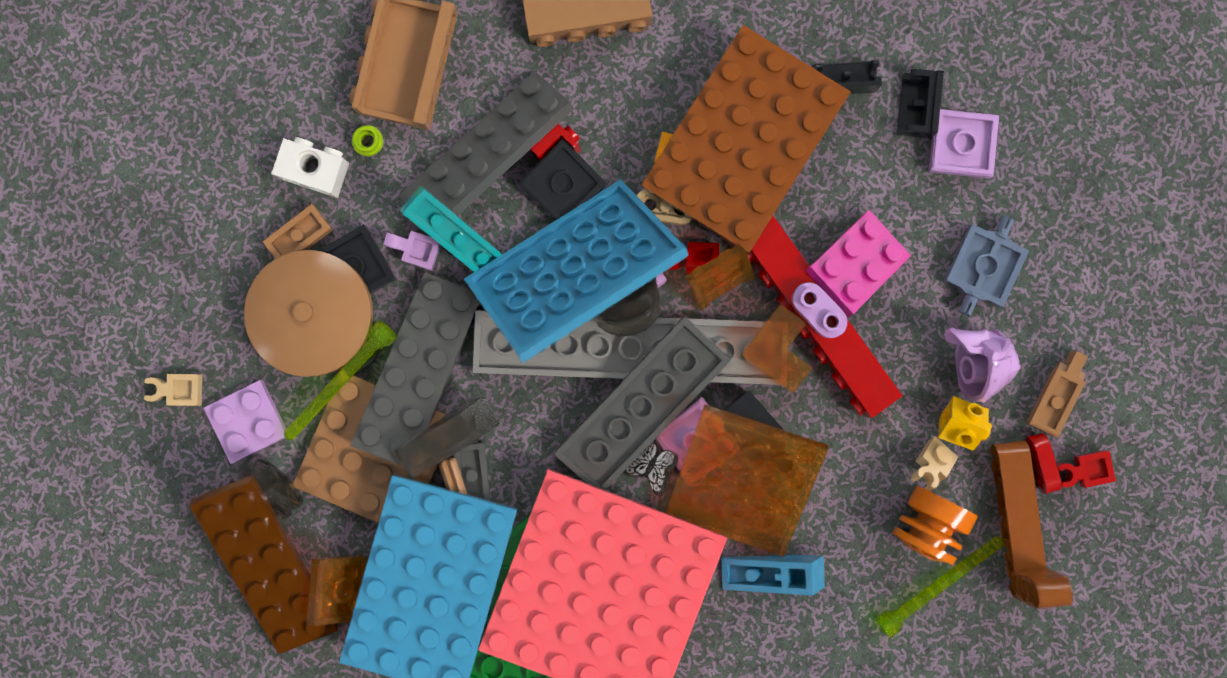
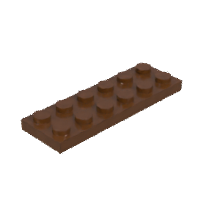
(260, 561)

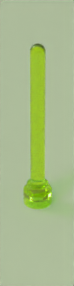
(380, 336)
(893, 620)

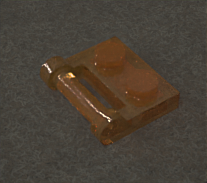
(720, 276)

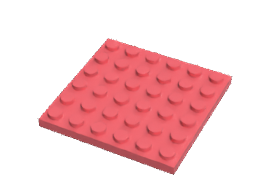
(601, 586)

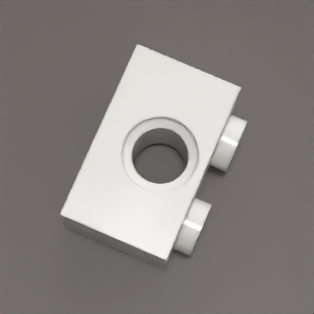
(292, 166)

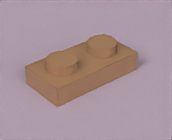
(299, 233)

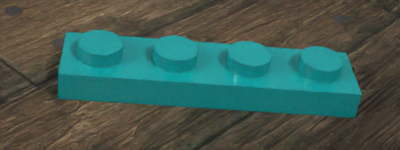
(449, 230)

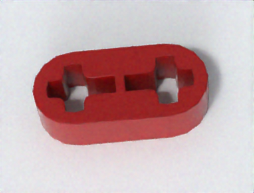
(1044, 463)

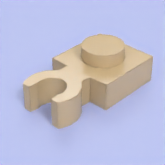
(179, 389)
(935, 463)

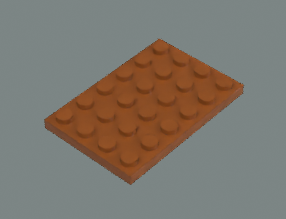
(745, 139)

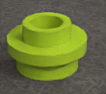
(360, 134)

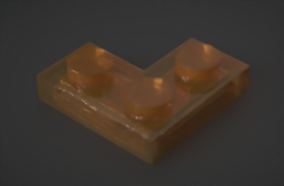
(770, 351)

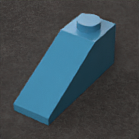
(774, 574)

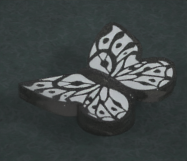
(655, 466)

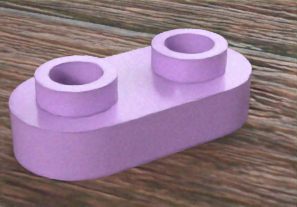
(818, 312)

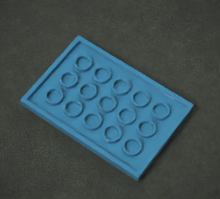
(574, 269)
(428, 582)

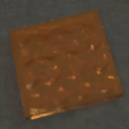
(746, 479)

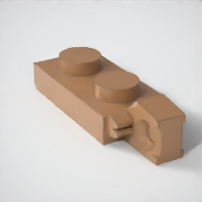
(1059, 395)

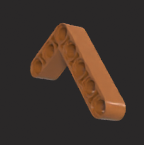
(1022, 530)

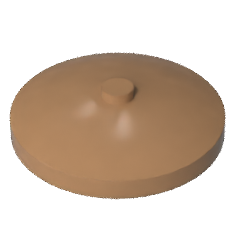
(308, 313)

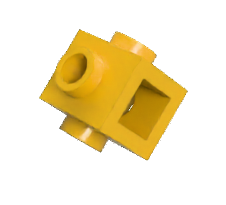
(964, 423)

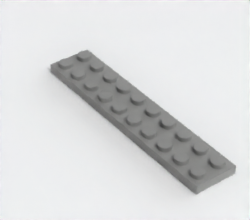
(597, 354)

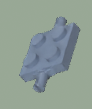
(986, 265)

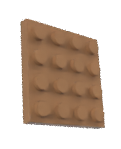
(345, 473)

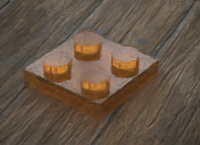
(334, 588)

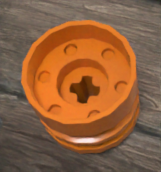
(934, 525)

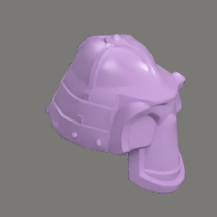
(983, 362)

